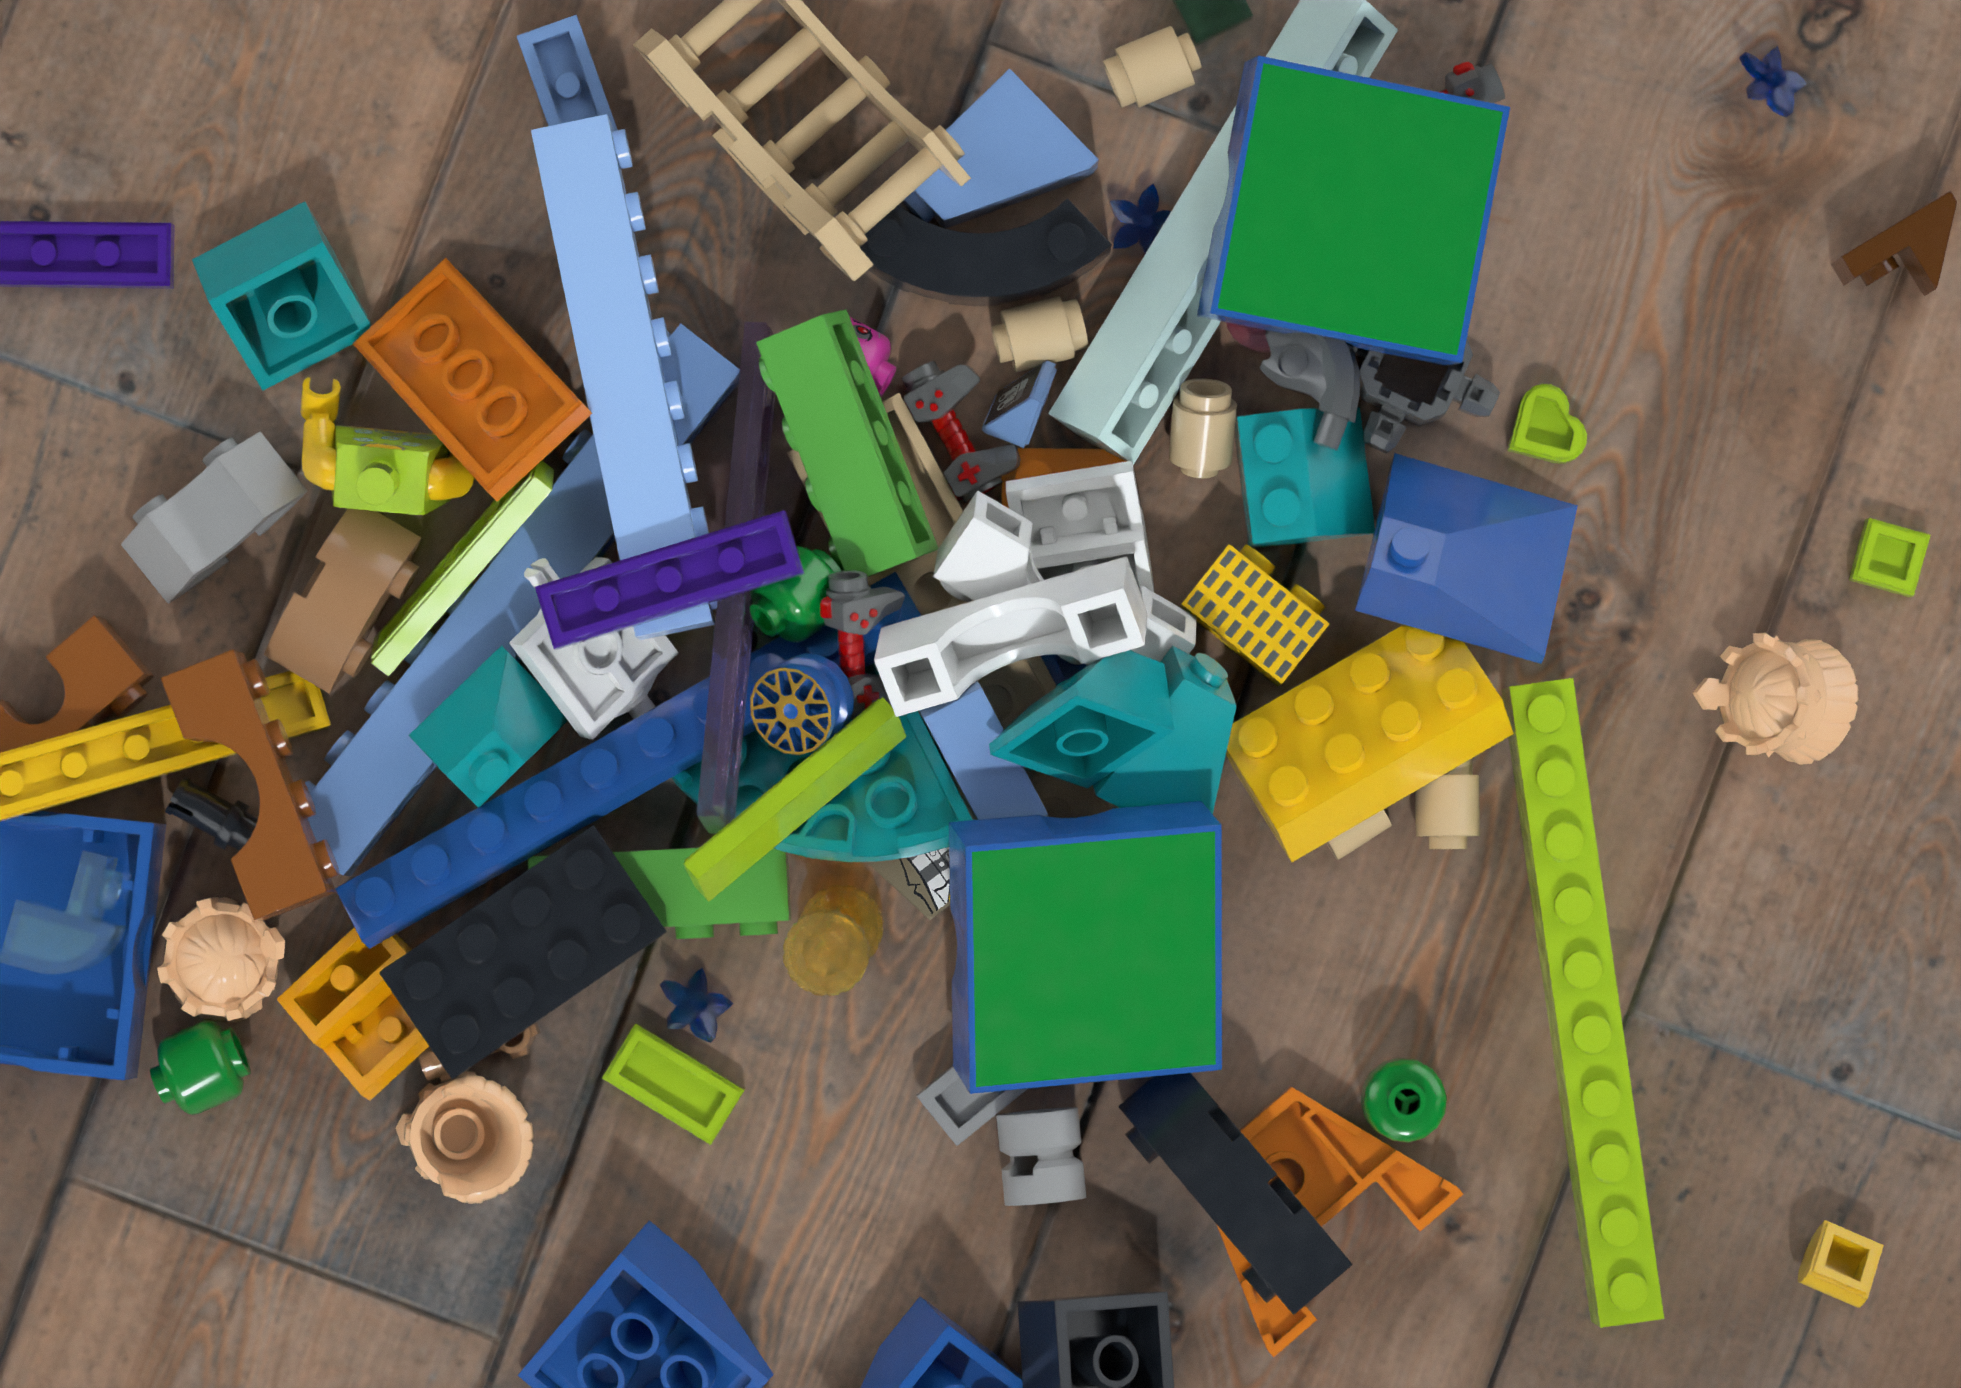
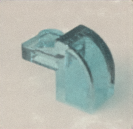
(71, 939)

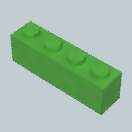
(845, 445)
(752, 900)

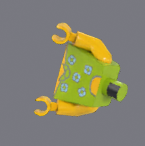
(376, 466)

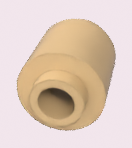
(1152, 67)
(1040, 333)
(1202, 428)
(1449, 808)

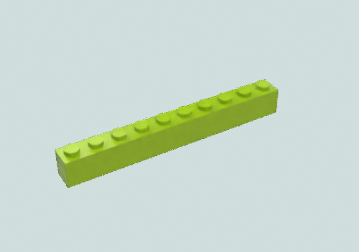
(1582, 1004)

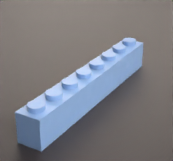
(620, 345)

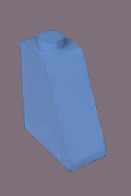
(1011, 154)
(988, 782)

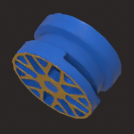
(797, 721)

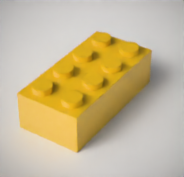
(1365, 735)

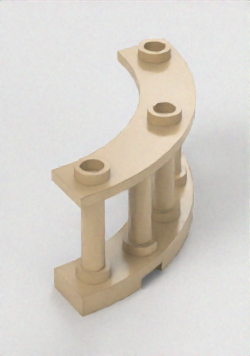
(770, 164)

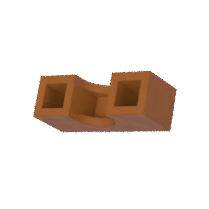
(98, 679)

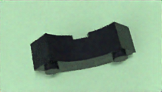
(984, 266)
(1233, 1185)

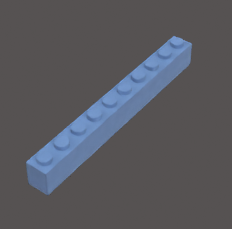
(381, 766)

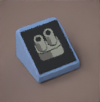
(1019, 406)

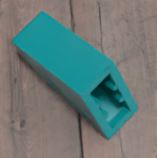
(1192, 757)

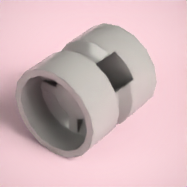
(1041, 1156)

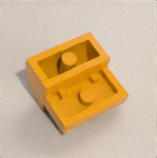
(355, 1014)

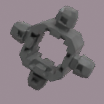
(1385, 429)

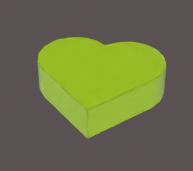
(1546, 428)

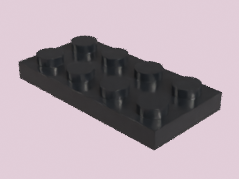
(522, 952)

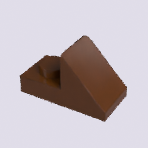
(1917, 240)

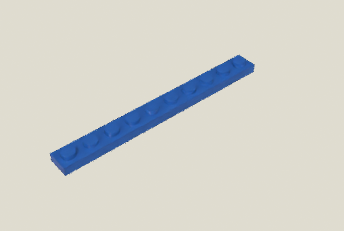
(565, 796)

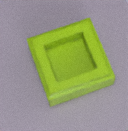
(1889, 557)

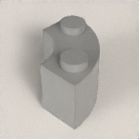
(195, 529)

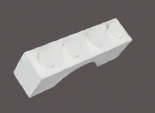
(992, 555)
(1072, 615)

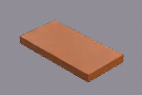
(472, 379)

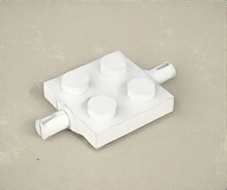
(595, 677)

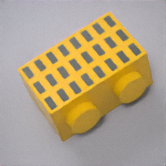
(1256, 613)

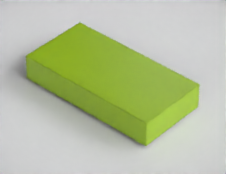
(673, 1083)

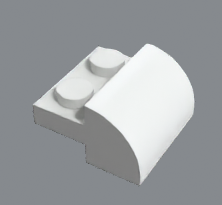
(1084, 520)

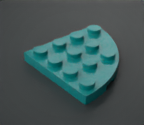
(885, 814)

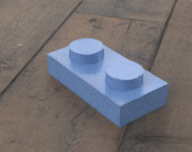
(564, 72)

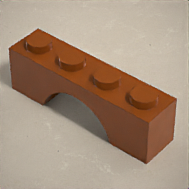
(281, 860)

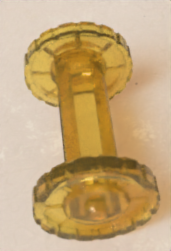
(833, 940)

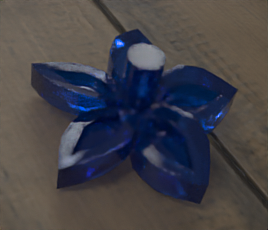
(1772, 81)
(1141, 220)
(695, 1006)

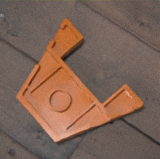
(1326, 1168)

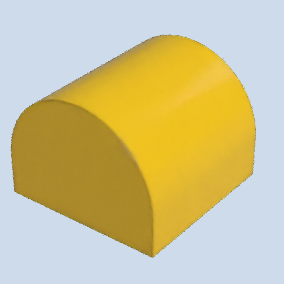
(1840, 1264)

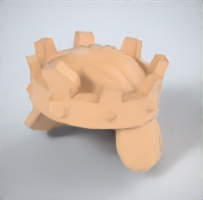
(1783, 698)
(221, 960)
(469, 1137)

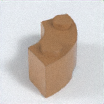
(358, 573)

